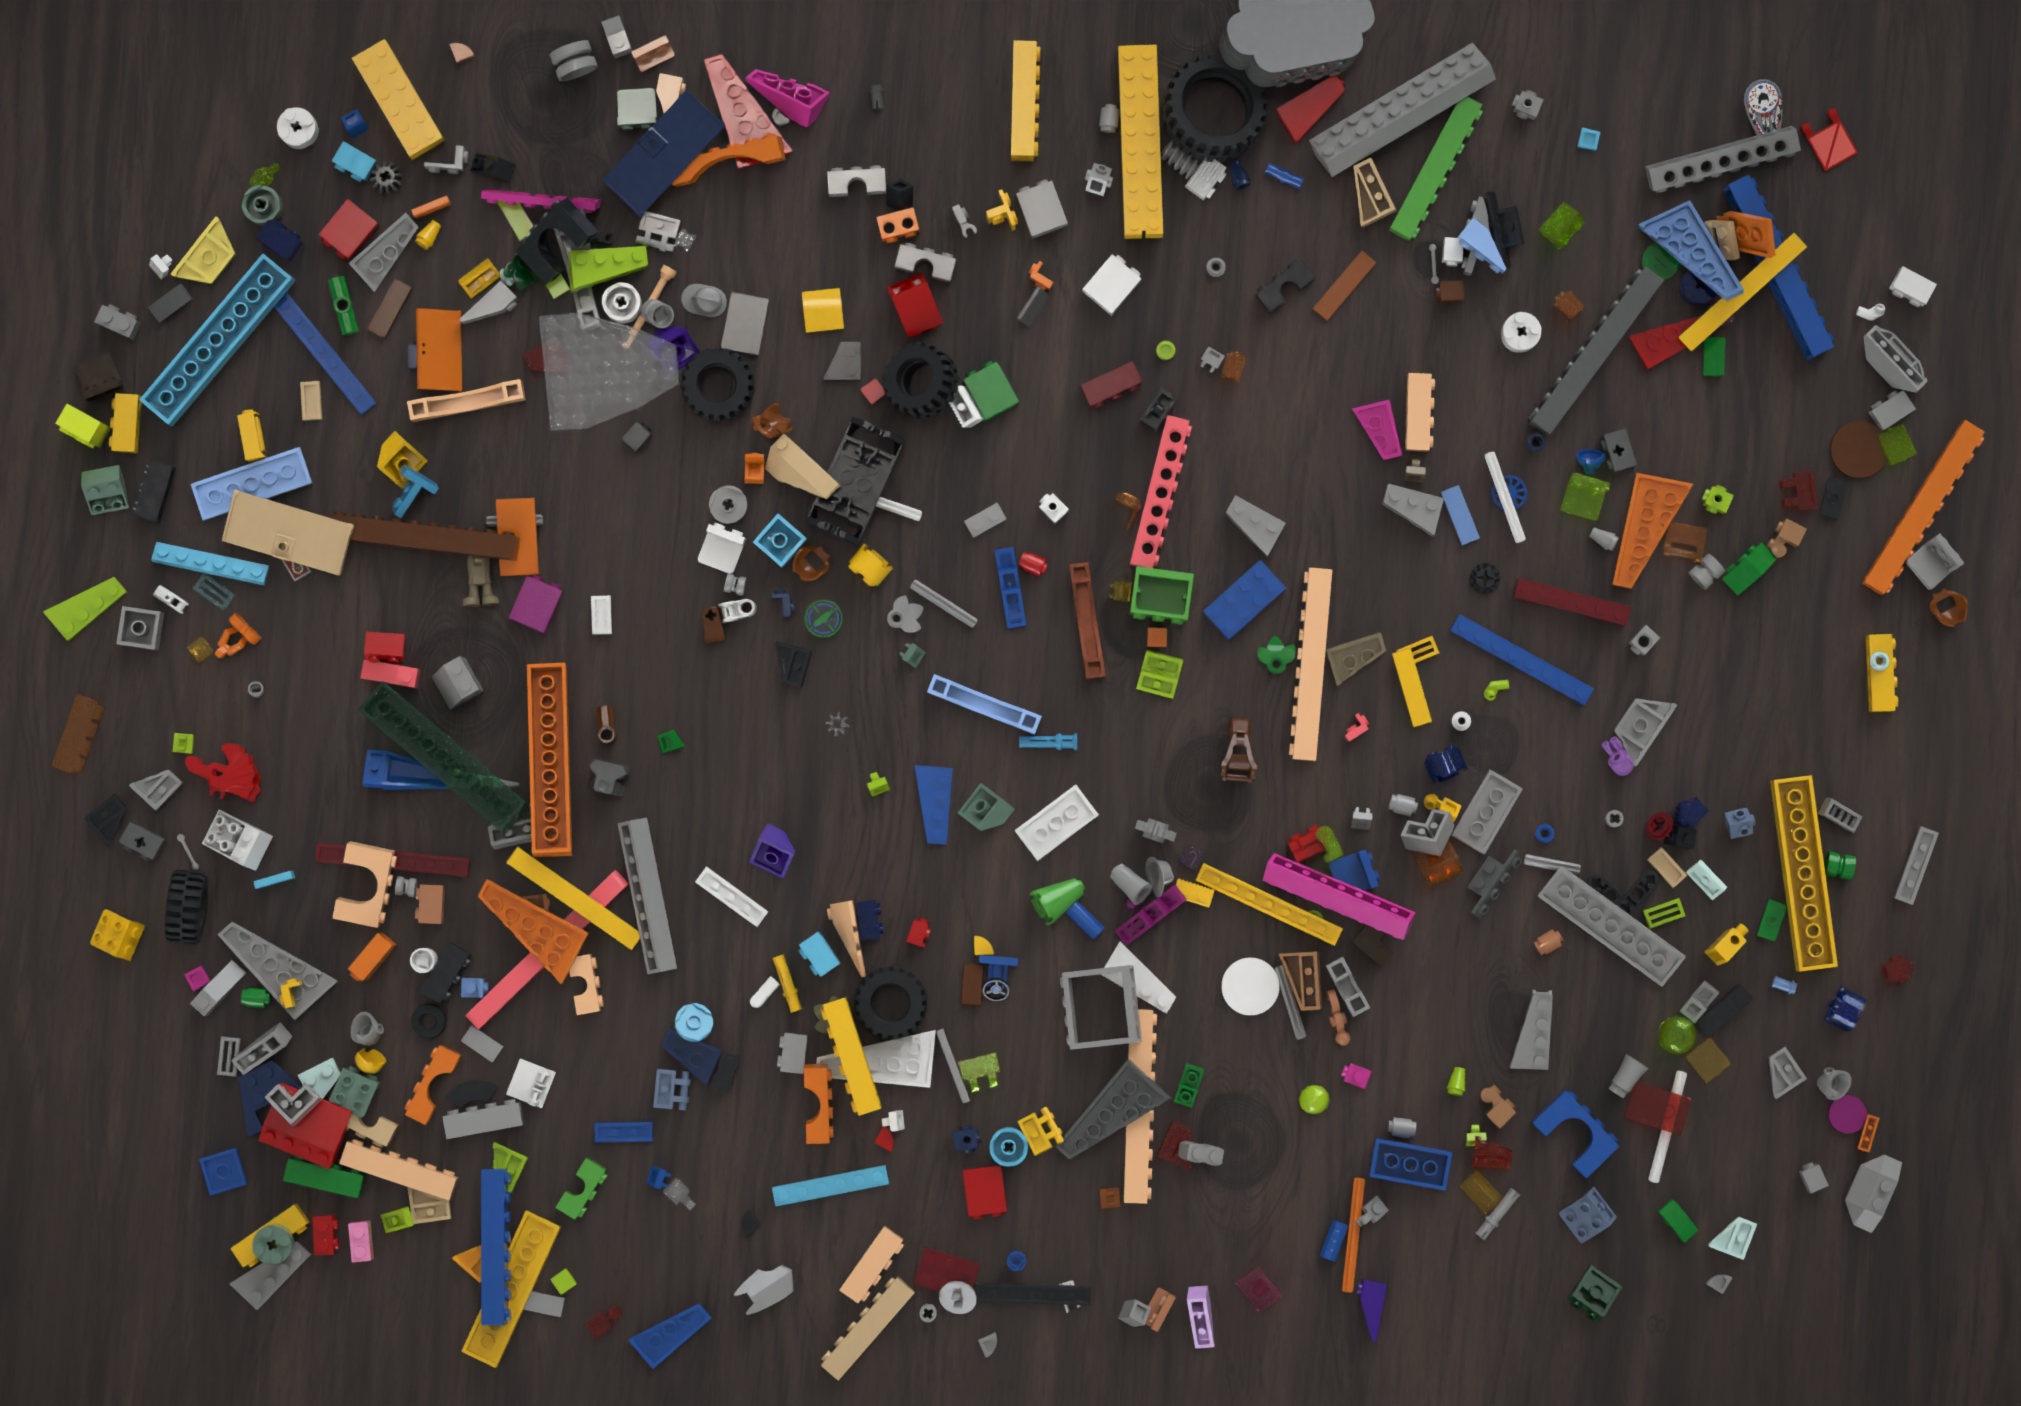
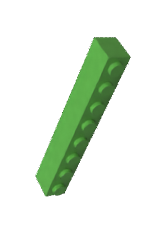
(1435, 168)

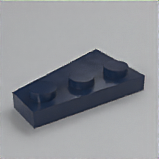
(695, 1056)

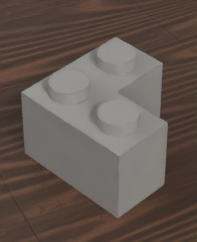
(1431, 836)
(293, 1107)

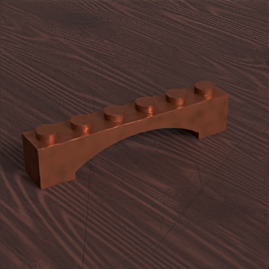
(1087, 620)

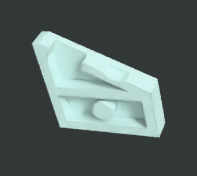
(321, 1077)
(1735, 1238)

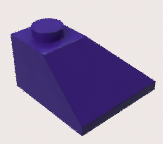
(684, 344)
(773, 851)

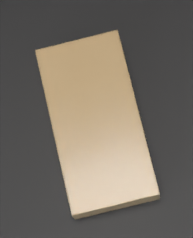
(311, 400)
(1666, 867)

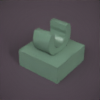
(913, 655)

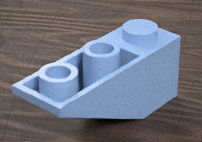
(1480, 241)

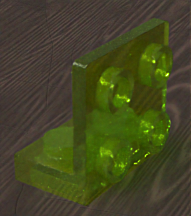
(1584, 496)

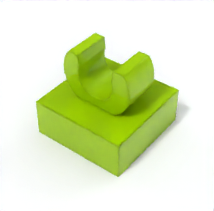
(183, 743)
(877, 785)
(1475, 1131)

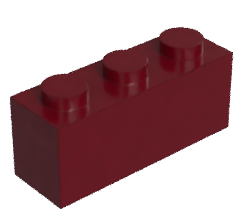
(1111, 385)

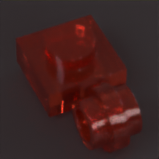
(600, 1323)

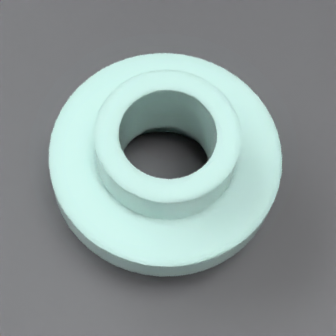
(1885, 661)

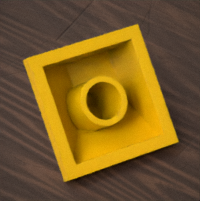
(396, 453)

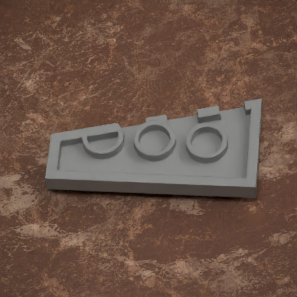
(382, 253)
(1534, 1037)
(266, 1279)

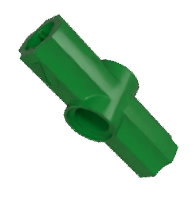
(339, 294)

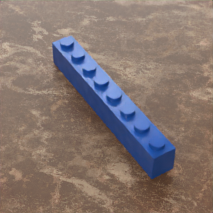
(495, 1246)

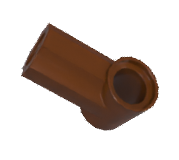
(606, 722)

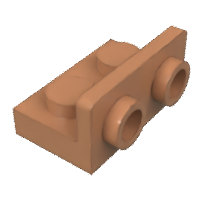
(653, 53)
(1160, 1306)

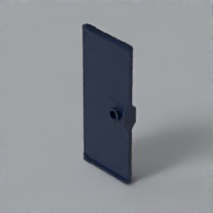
(663, 153)

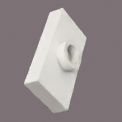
(601, 615)

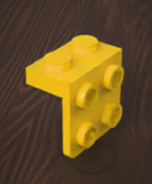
(117, 935)

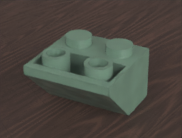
(104, 490)

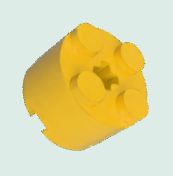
(870, 565)

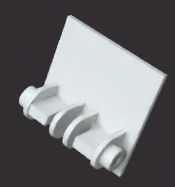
(531, 1083)

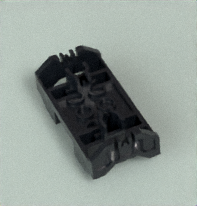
(861, 476)

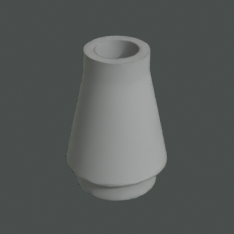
(1605, 539)

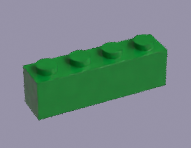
(332, 1180)

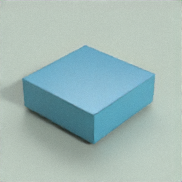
(1588, 139)

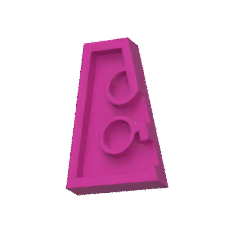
(1380, 427)

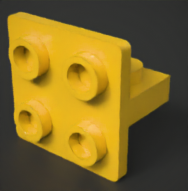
(998, 214)

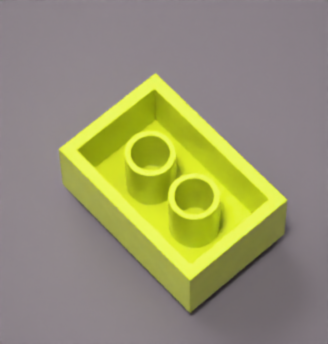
(82, 427)

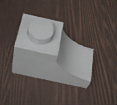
(617, 37)

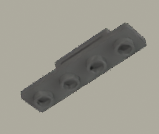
(1491, 879)

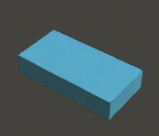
(274, 879)

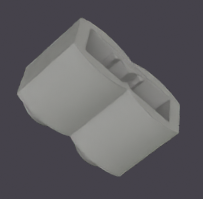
(1200, 1153)

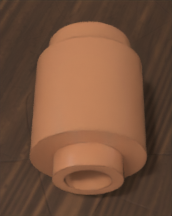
(1548, 942)

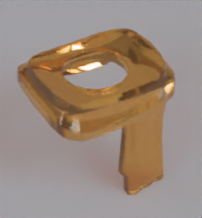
(1130, 501)

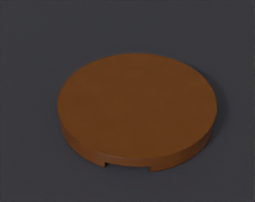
(1857, 449)

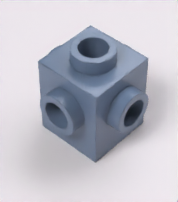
(1739, 823)

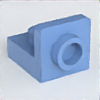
(474, 987)

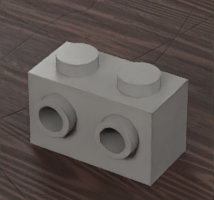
(115, 321)

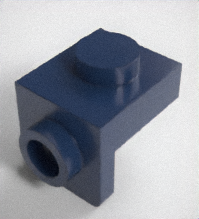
(788, 605)

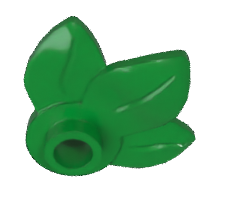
(1276, 652)

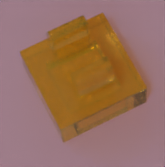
(1121, 591)
(200, 649)

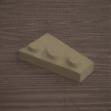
(1353, 655)

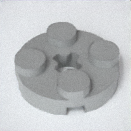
(722, 495)

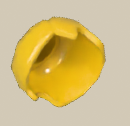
(370, 1062)

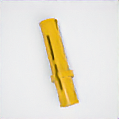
(787, 983)

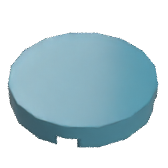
(694, 1022)

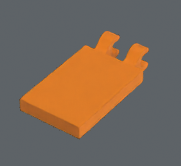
(1752, 233)

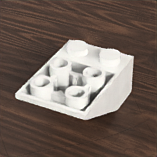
(237, 840)

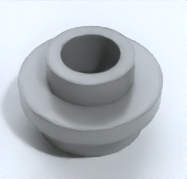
(1218, 261)

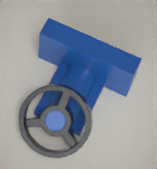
(997, 975)

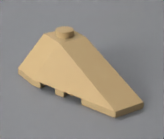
(793, 466)

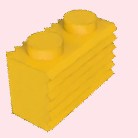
(1195, 893)

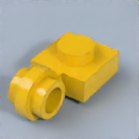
(1432, 802)

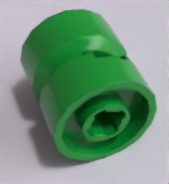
(1838, 865)

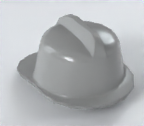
(704, 300)
(1158, 874)

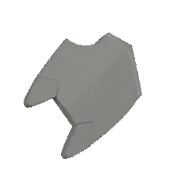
(767, 1287)

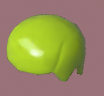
(1314, 1099)

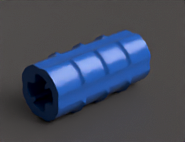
(1085, 920)
(1334, 1240)

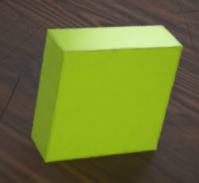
(563, 1281)

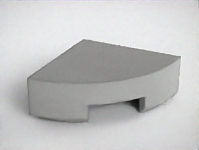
(1719, 1282)
(988, 1344)

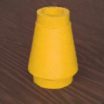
(428, 235)

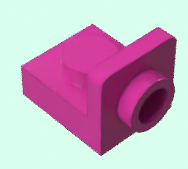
(1356, 1075)

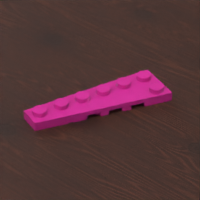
(512, 198)

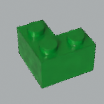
(1750, 567)

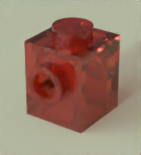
(1898, 969)

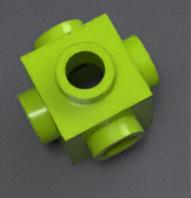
(1724, 499)

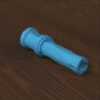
(1058, 741)

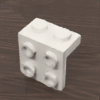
(721, 548)

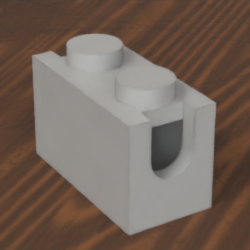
(1892, 410)
(793, 1053)

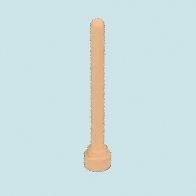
(666, 275)

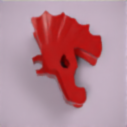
(238, 777)

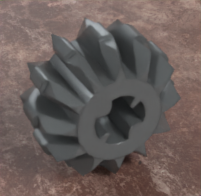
(384, 171)

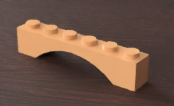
(669, 90)
(467, 401)

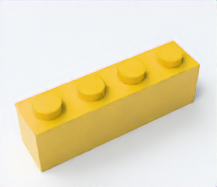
(1881, 683)
(292, 1218)

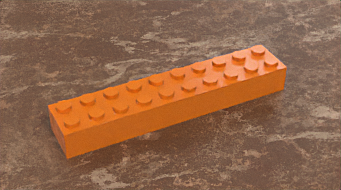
(549, 760)

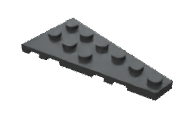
(1121, 1102)

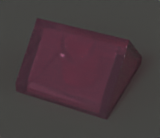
(1258, 1289)

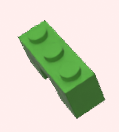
(574, 1204)

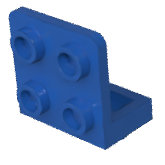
(1356, 870)

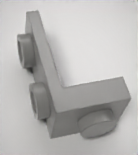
(461, 158)

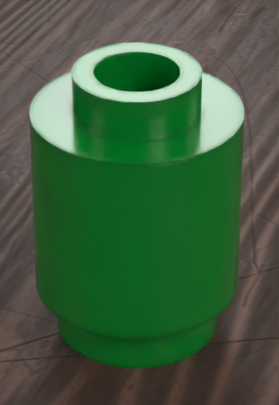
(255, 998)

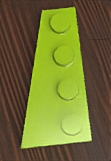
(79, 611)

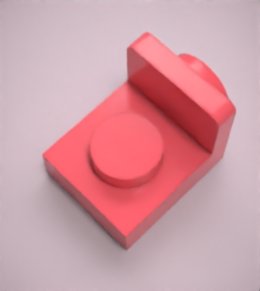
(1355, 731)

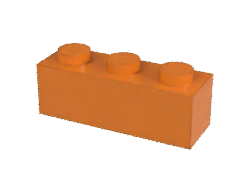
(1868, 1133)

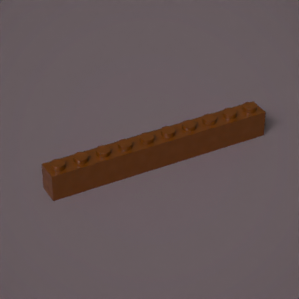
(431, 537)

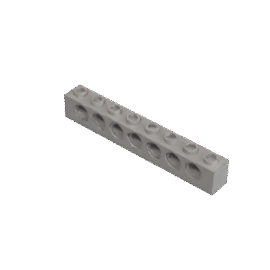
(1789, 147)

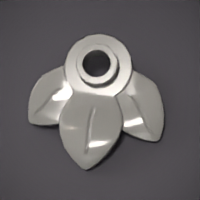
(908, 615)

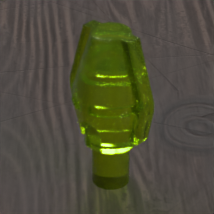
(263, 175)

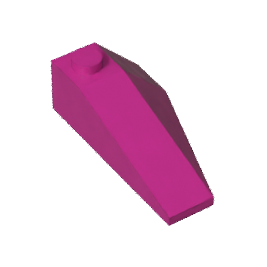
(795, 100)

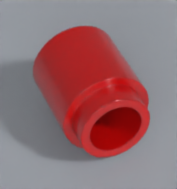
(1033, 564)

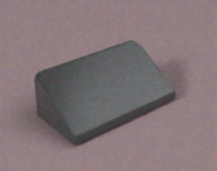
(1033, 307)

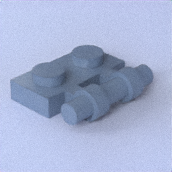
(665, 1089)

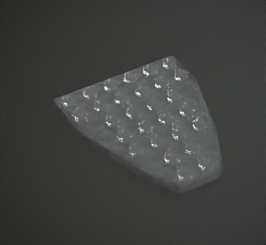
(601, 369)

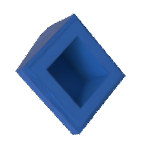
(354, 123)

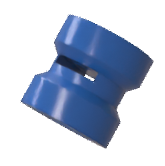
(1016, 1260)

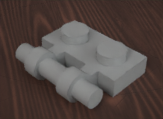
(659, 225)

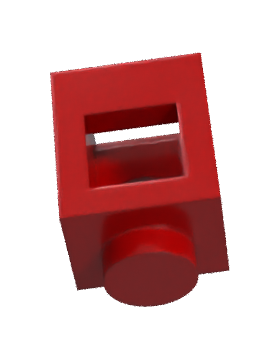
(919, 932)

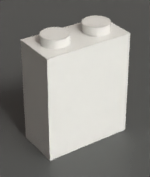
(1112, 284)

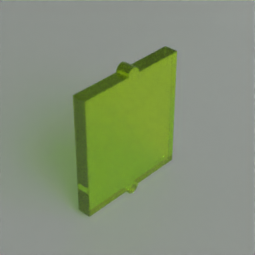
(1896, 444)

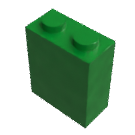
(990, 390)

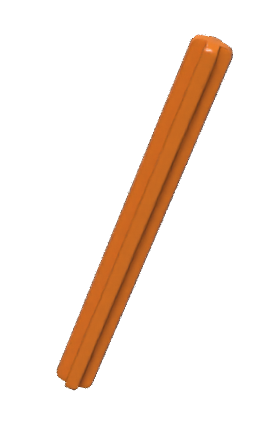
(1353, 1235)

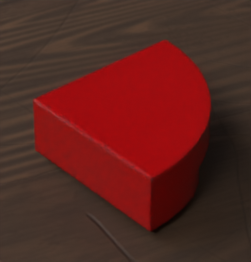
(885, 1139)

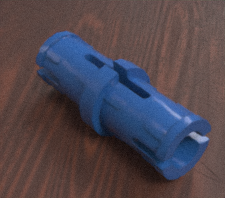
(1284, 175)

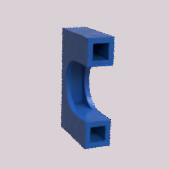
(1600, 1144)

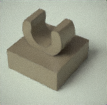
(1414, 472)

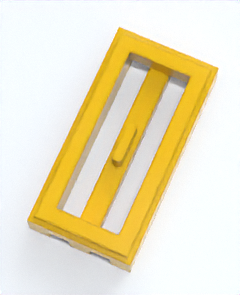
(1433, 645)

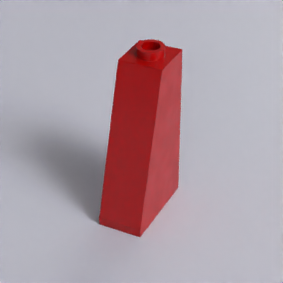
(1307, 109)

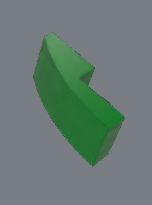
(1189, 1085)
(1678, 1220)

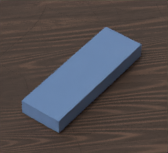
(1460, 515)

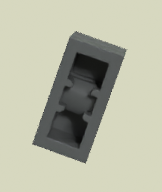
(1621, 441)
(153, 842)

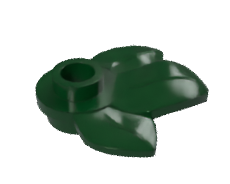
(521, 273)

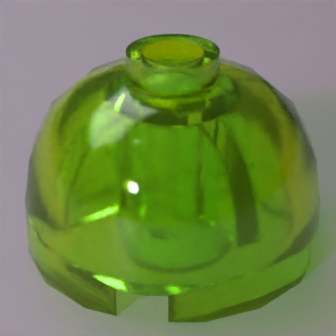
(1677, 1035)

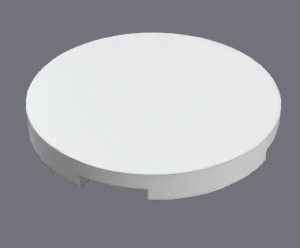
(1250, 986)

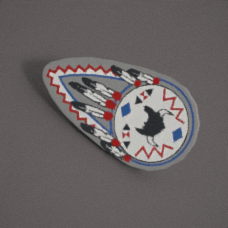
(1763, 106)

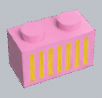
(361, 1241)

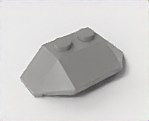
(1893, 360)
(1872, 1191)

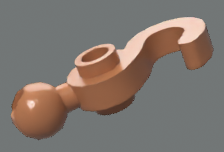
(1337, 1019)

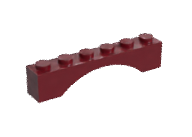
(1571, 601)

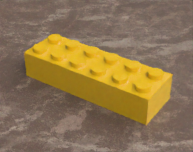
(398, 99)
(1023, 100)
(852, 1056)

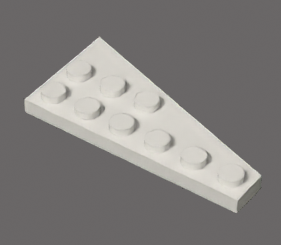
(895, 1061)

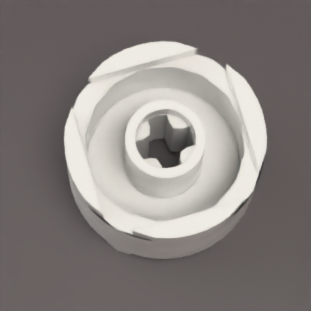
(301, 138)
(616, 293)
(1531, 329)

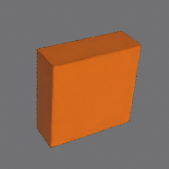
(1157, 637)

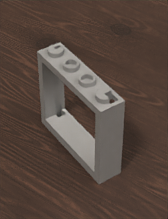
(1130, 1004)

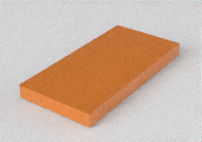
(519, 517)

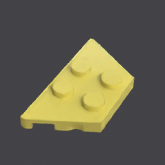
(207, 255)

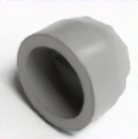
(256, 686)

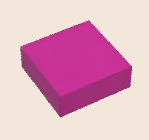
(197, 978)

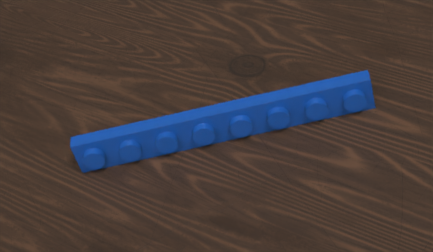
(1521, 659)

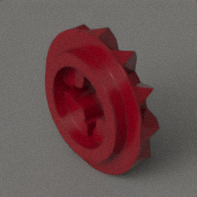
(1652, 828)

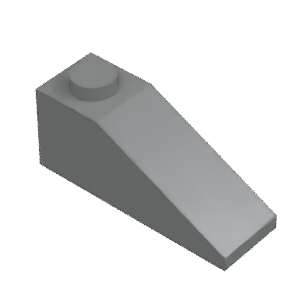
(495, 302)
(218, 988)
(262, 1048)

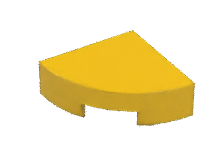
(982, 946)

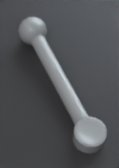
(1434, 279)
(181, 838)

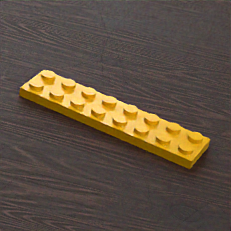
(528, 1255)

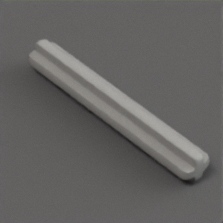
(943, 603)
(1290, 1002)

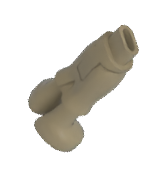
(479, 576)

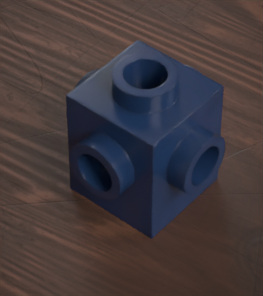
(959, 1142)

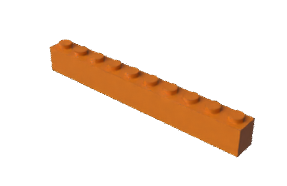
(1923, 506)

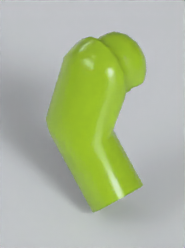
(1493, 688)

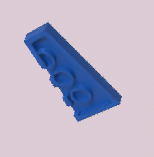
(935, 794)
(668, 1335)

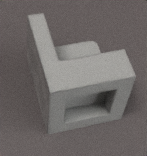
(1134, 1313)

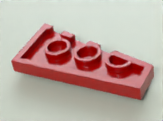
(1660, 343)

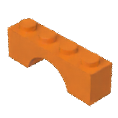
(816, 1079)
(421, 1106)

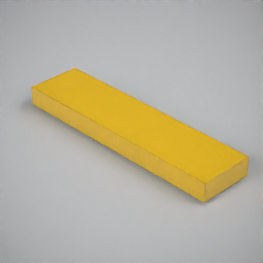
(1411, 687)

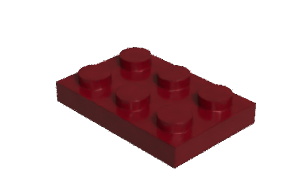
(940, 1268)

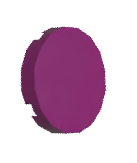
(1847, 1114)

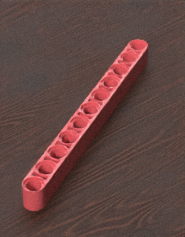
(530, 965)

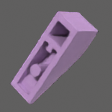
(1200, 1316)

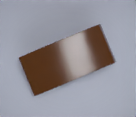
(972, 984)

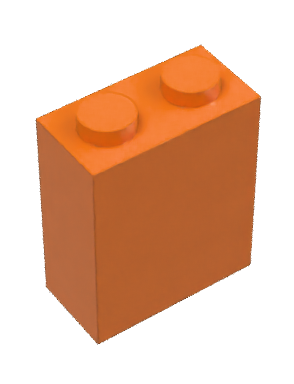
(371, 957)

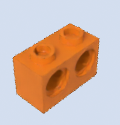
(896, 219)

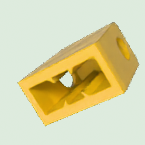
(1727, 944)

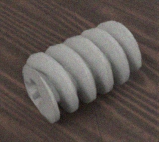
(1180, 159)

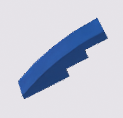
(1010, 587)

